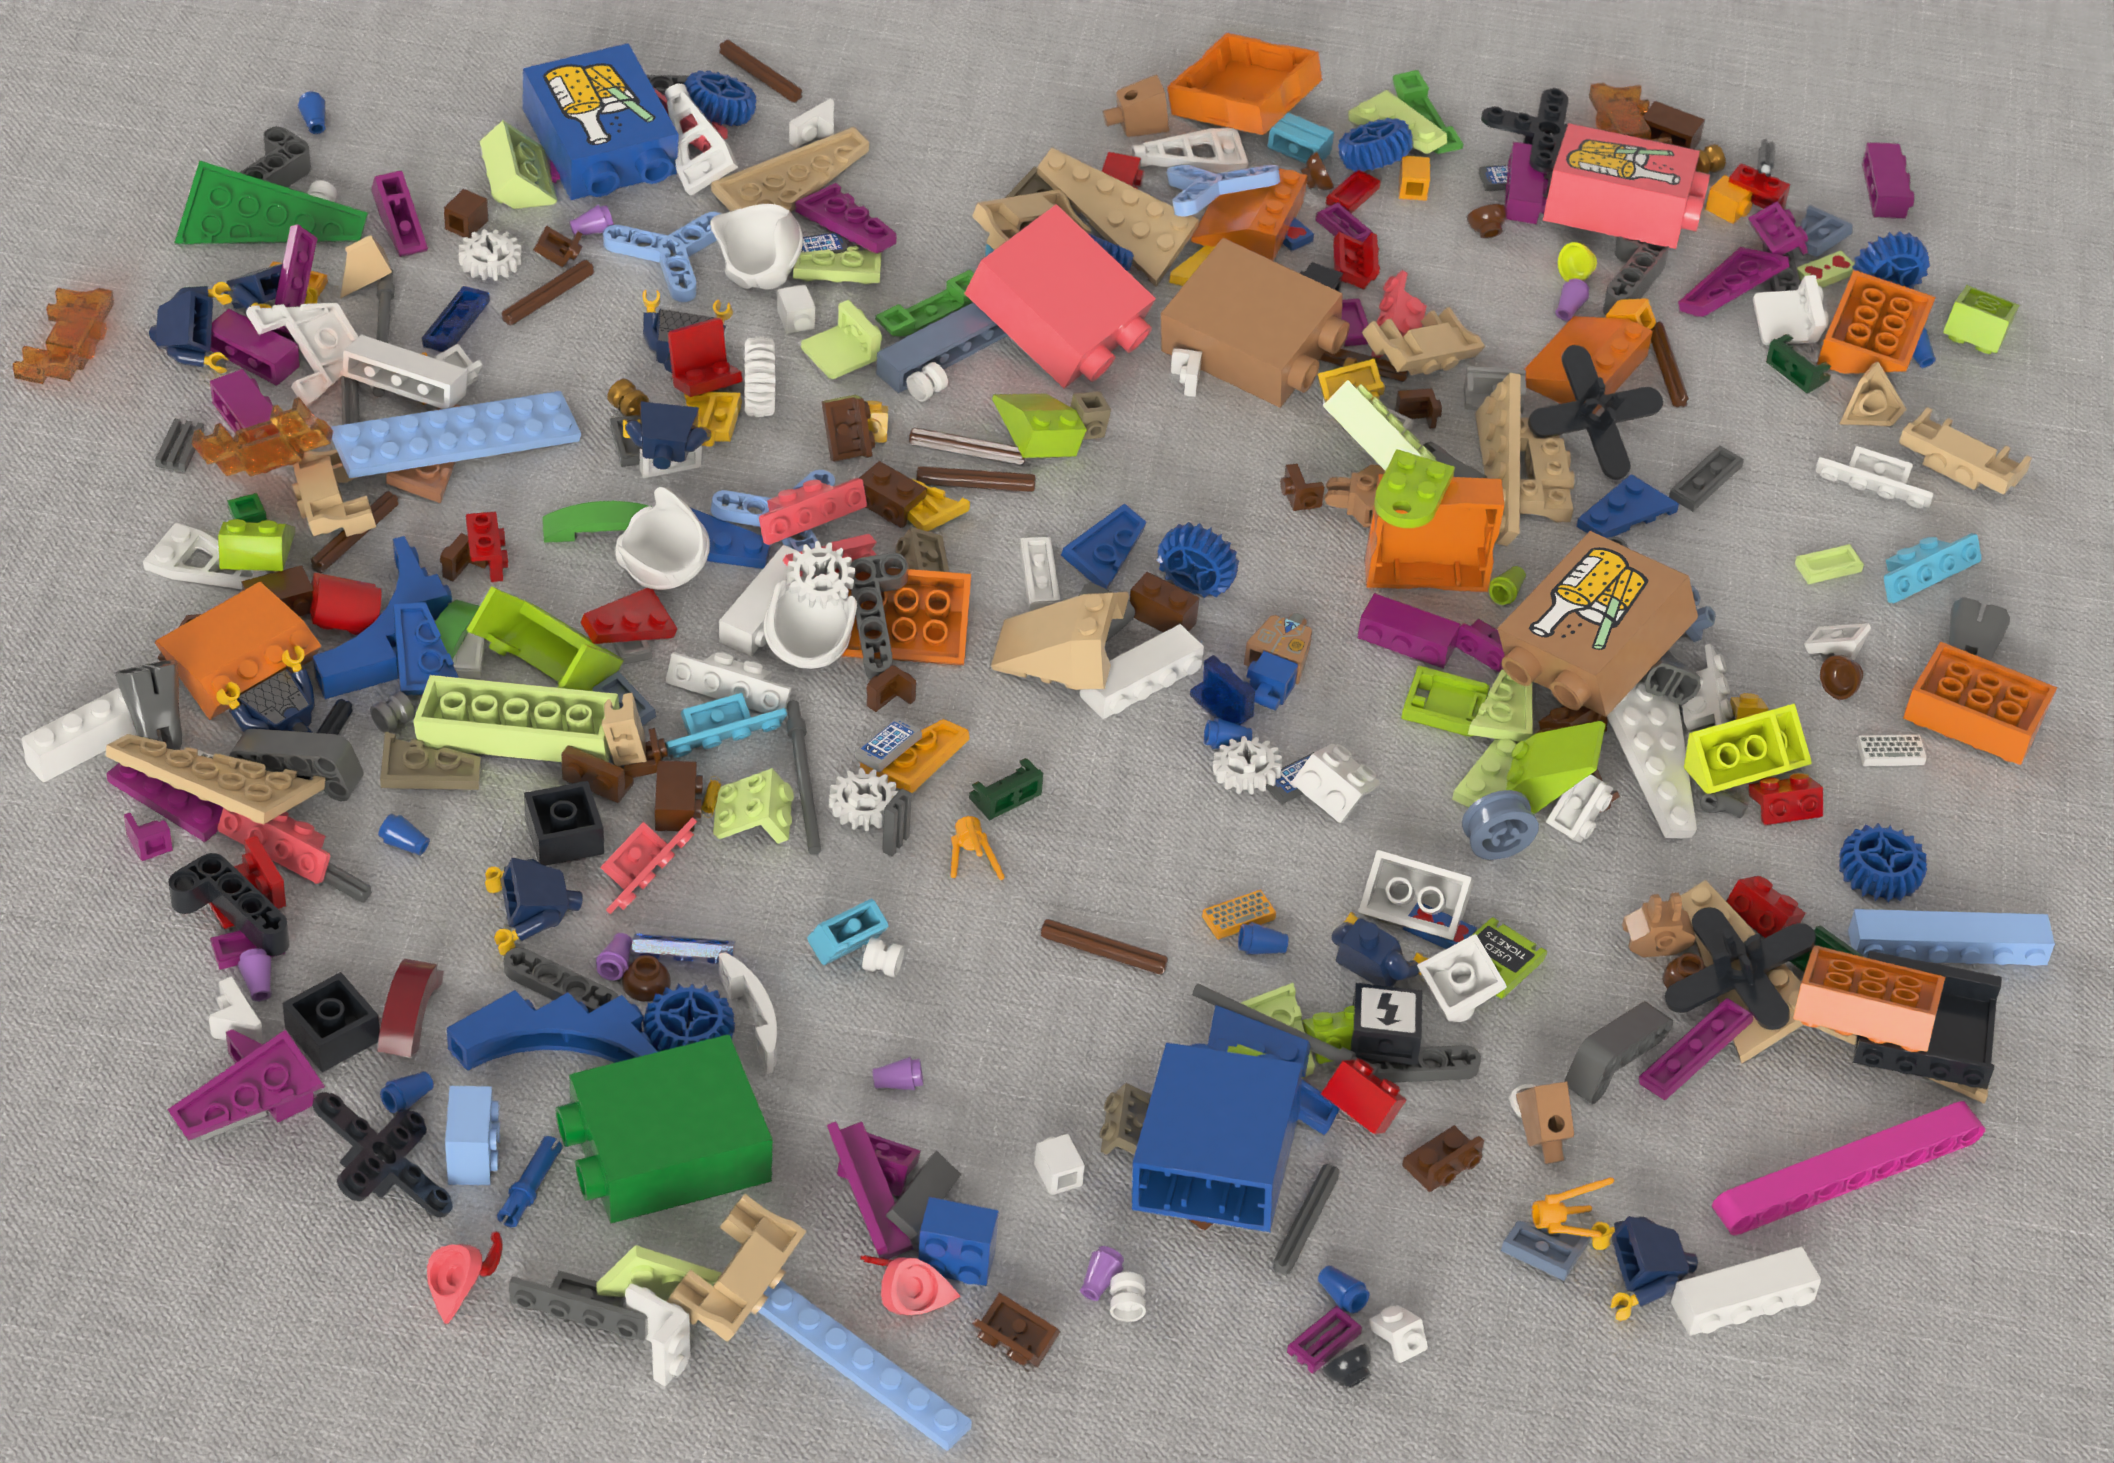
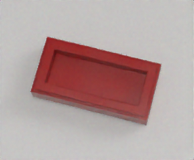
(1354, 191)

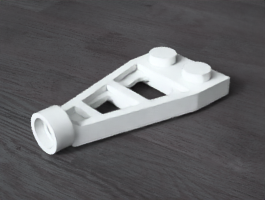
(1225, 145)
(709, 165)
(176, 548)

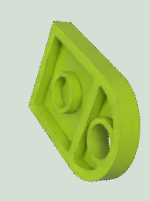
(1412, 486)

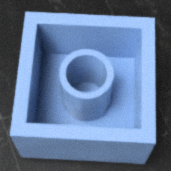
(472, 1135)

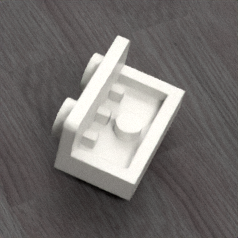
(1579, 807)

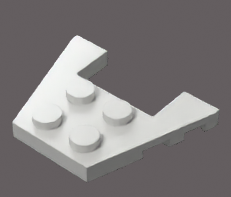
(321, 335)

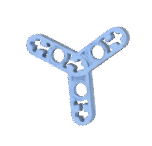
(1204, 186)
(617, 239)
(746, 501)

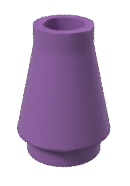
(592, 221)
(1572, 297)
(615, 957)
(256, 972)
(901, 1074)
(1101, 1268)

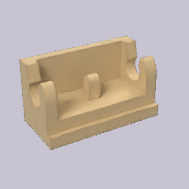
(624, 732)

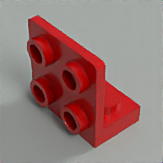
(700, 358)
(261, 873)

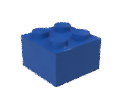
(959, 1240)

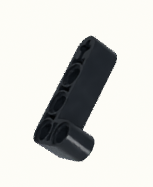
(219, 882)

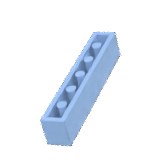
(1954, 936)

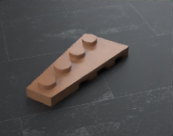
(423, 481)

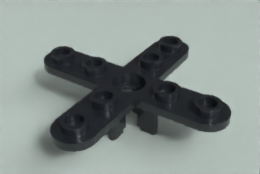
(1549, 120)
(1578, 415)
(1755, 960)
(366, 1171)

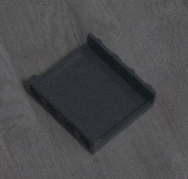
(1960, 1035)

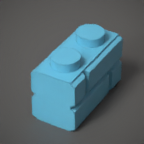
(1300, 138)
(847, 931)

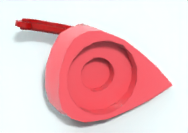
(454, 1271)
(912, 1286)

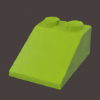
(1980, 319)
(1041, 424)
(254, 545)
(1554, 762)

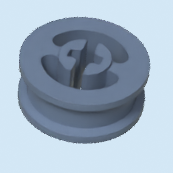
(1500, 825)

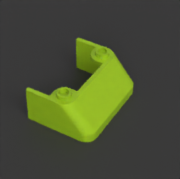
(542, 641)

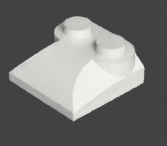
(1461, 978)

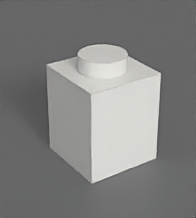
(796, 309)
(1059, 1164)

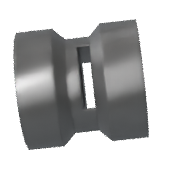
(392, 712)

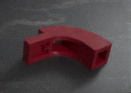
(406, 1007)

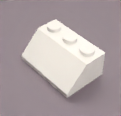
(1400, 883)

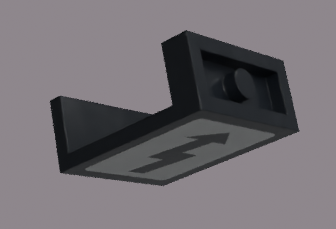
(1387, 1023)

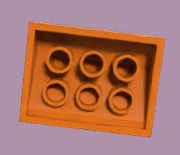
(1254, 216)
(1875, 325)
(1614, 346)
(922, 618)
(236, 644)
(1979, 703)
(1869, 999)

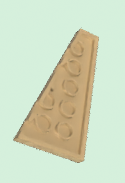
(1500, 449)

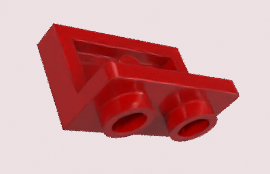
(1764, 189)
(1356, 259)
(486, 542)
(1788, 798)
(1763, 906)

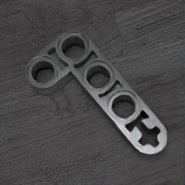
(284, 159)
(1642, 268)
(875, 618)
(306, 753)
(1614, 1048)

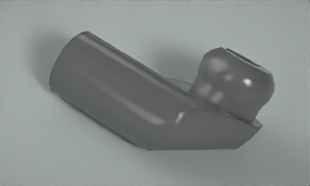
(1722, 801)

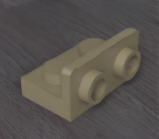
(923, 550)
(1124, 1118)

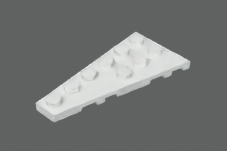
(1655, 747)

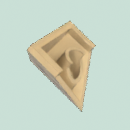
(364, 264)
(1874, 401)

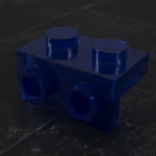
(1224, 693)

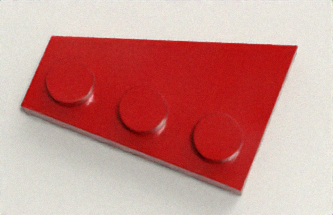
(629, 619)

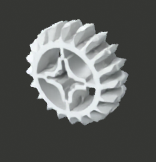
(759, 377)

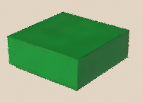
(247, 508)

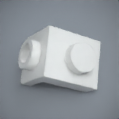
(457, 357)
(1402, 1330)

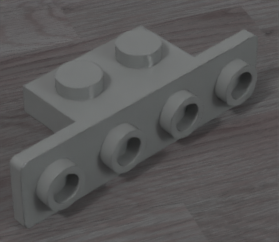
(578, 1301)

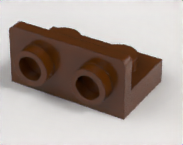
(1443, 1158)

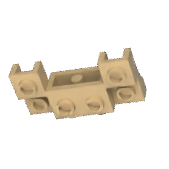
(1010, 215)
(1425, 349)
(1961, 455)
(1548, 476)
(321, 498)
(757, 1264)

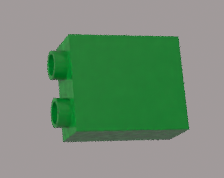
(666, 1129)

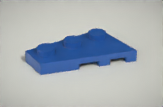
(1626, 506)
(733, 544)
(1105, 546)
(419, 648)
(1233, 1029)

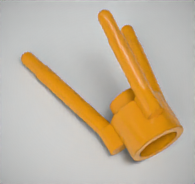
(970, 837)
(1551, 1212)

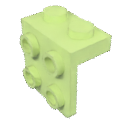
(846, 346)
(753, 802)

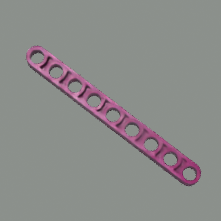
(1847, 1168)

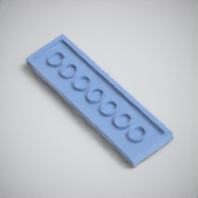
(455, 434)

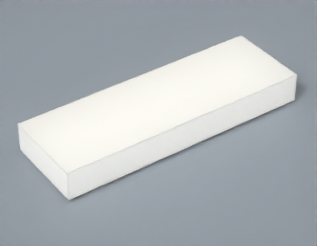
(1039, 572)

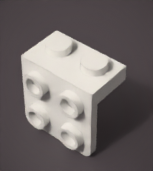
(1792, 313)
(1335, 780)
(666, 1330)

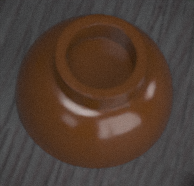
(1317, 173)
(1488, 220)
(1841, 676)
(1681, 968)
(645, 978)

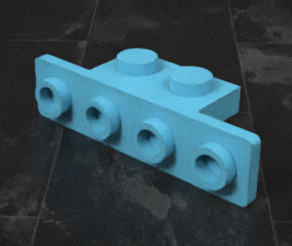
(1928, 564)
(721, 720)

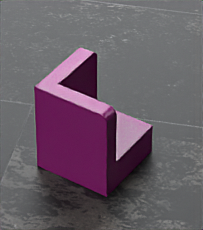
(148, 839)

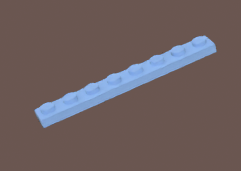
(865, 1366)

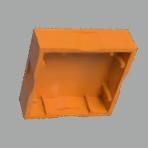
(1244, 83)
(1448, 551)

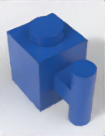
(1272, 679)

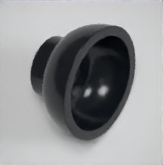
(1350, 1366)

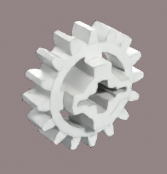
(490, 254)
(822, 587)
(1247, 765)
(863, 798)

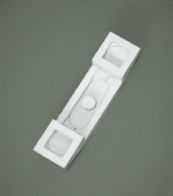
(742, 982)

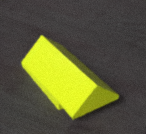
(1747, 749)

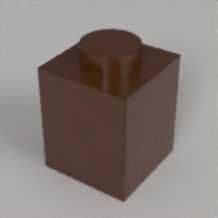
(466, 213)

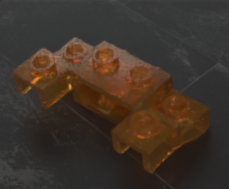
(1622, 111)
(73, 338)
(266, 444)

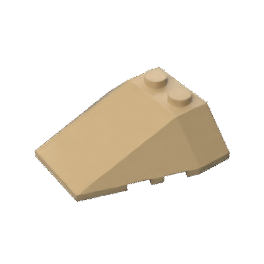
(1061, 641)

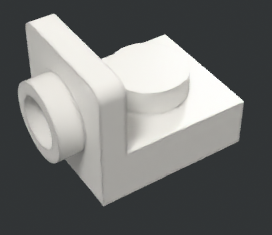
(1188, 365)

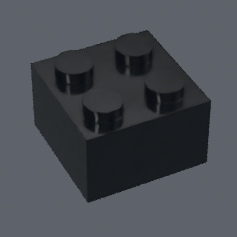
(564, 823)
(331, 1021)

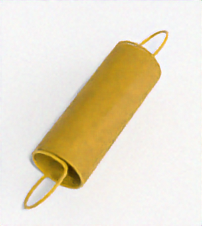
(711, 796)

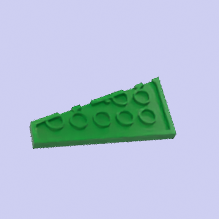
(245, 209)

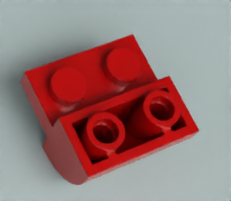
(344, 603)

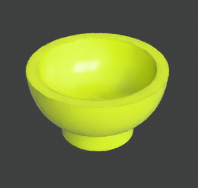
(1576, 261)

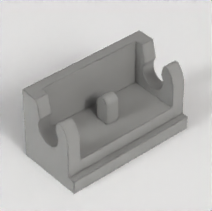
(1483, 381)

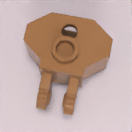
(1355, 493)
(1661, 926)

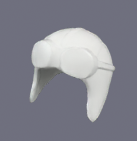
(758, 244)
(663, 543)
(806, 634)

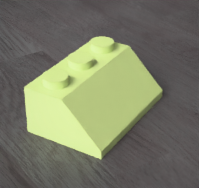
(517, 168)

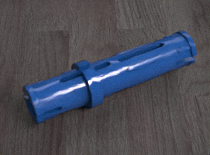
(524, 1191)

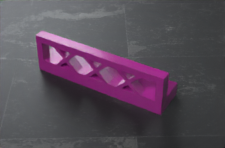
(869, 1188)

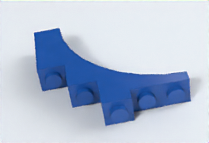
(373, 653)
(564, 1024)

